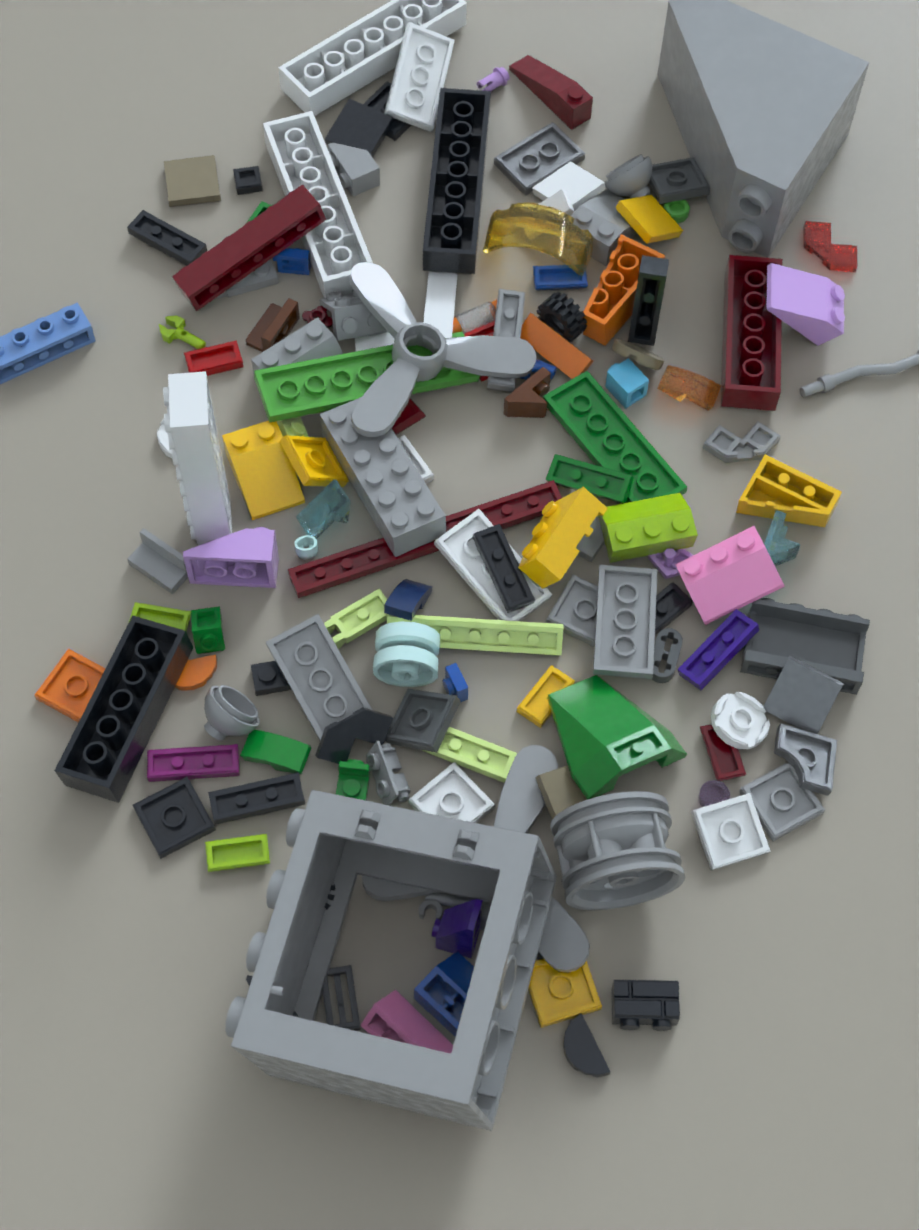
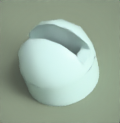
(305, 541)

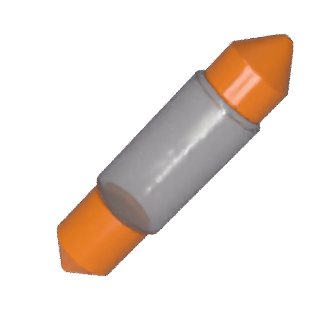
(474, 317)

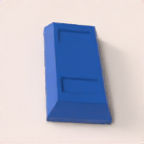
(558, 277)

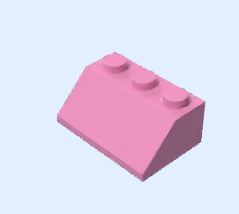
(729, 575)

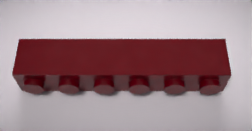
(249, 247)

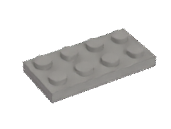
(625, 622)
(317, 673)

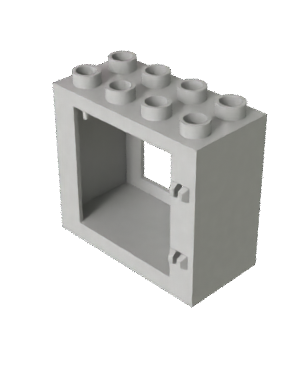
(291, 961)

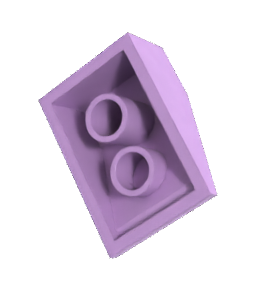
(806, 302)
(236, 559)

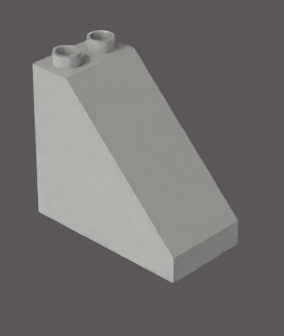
(755, 112)

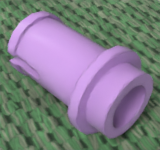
(494, 80)

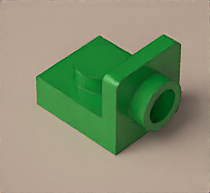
(207, 630)
(353, 779)

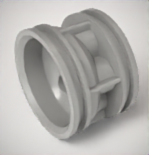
(616, 851)

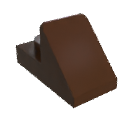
(528, 397)

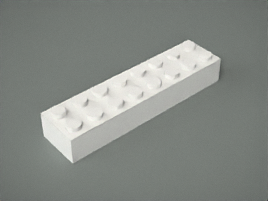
(362, 51)
(304, 159)
(197, 456)

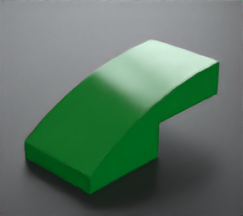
(276, 750)

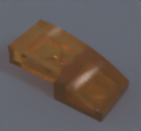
(687, 384)

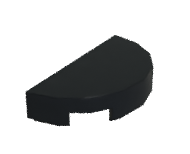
(583, 1050)

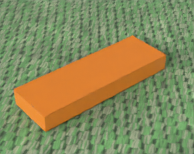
(554, 347)

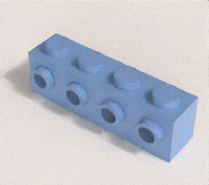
(43, 341)

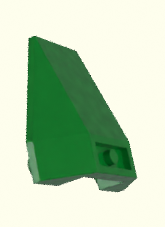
(607, 735)

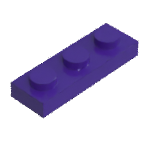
(718, 649)

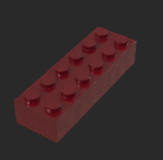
(750, 337)

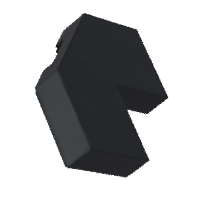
(340, 736)

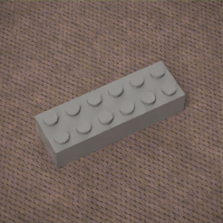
(385, 482)

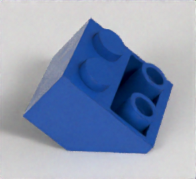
(445, 990)

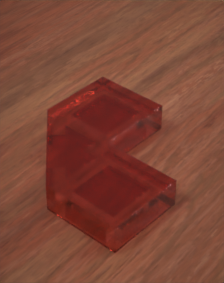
(834, 256)

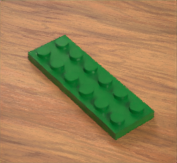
(611, 437)

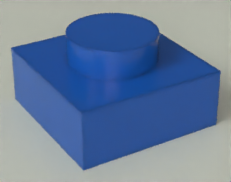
(455, 683)

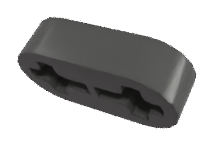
(671, 656)

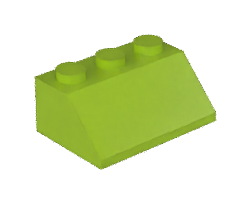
(647, 527)

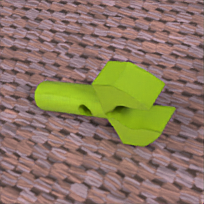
(177, 322)

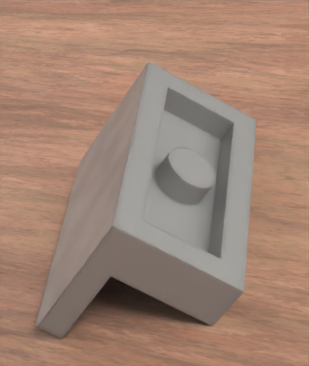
(159, 562)

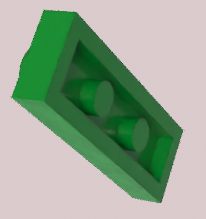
(596, 479)

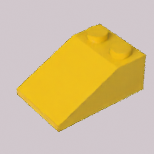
(262, 469)

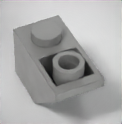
(354, 168)

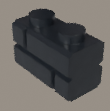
(645, 1004)

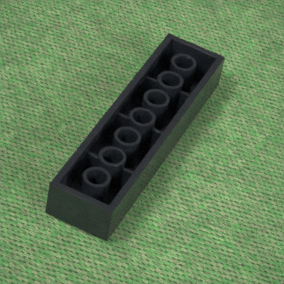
(456, 181)

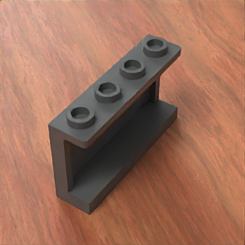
(813, 636)

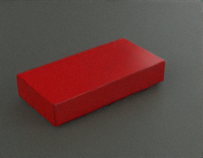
(214, 358)

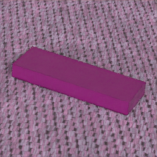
(193, 763)

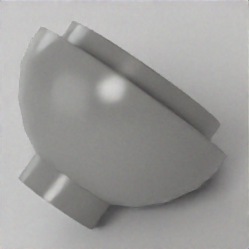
(631, 177)
(229, 713)

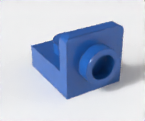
(293, 261)

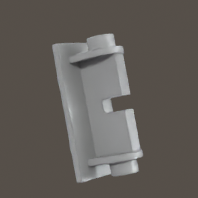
(382, 763)

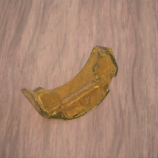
(542, 230)

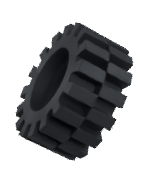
(562, 316)

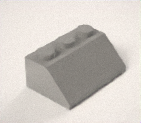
(305, 344)

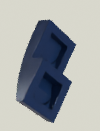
(407, 599)

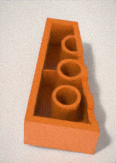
(615, 294)

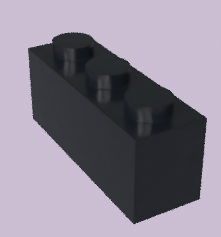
(648, 300)

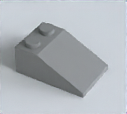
(604, 223)

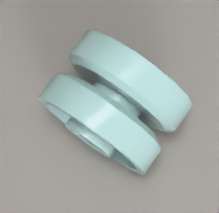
(406, 654)

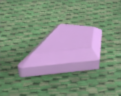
(666, 561)

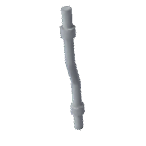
(828, 382)

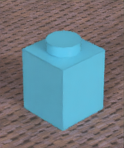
(626, 382)

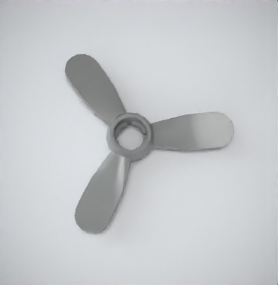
(392, 390)
(519, 806)

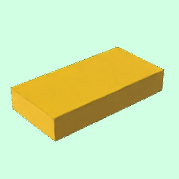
(536, 705)

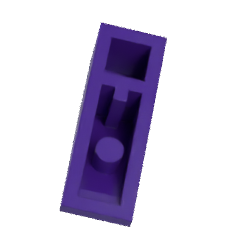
(459, 928)

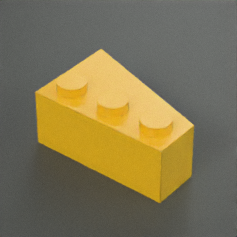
(789, 491)
(557, 536)

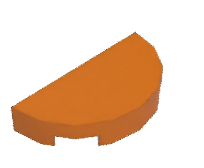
(197, 673)

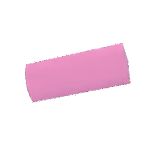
(398, 1020)

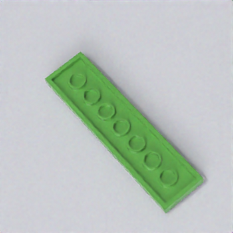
(338, 379)

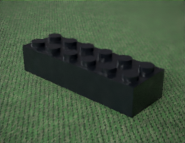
(124, 709)

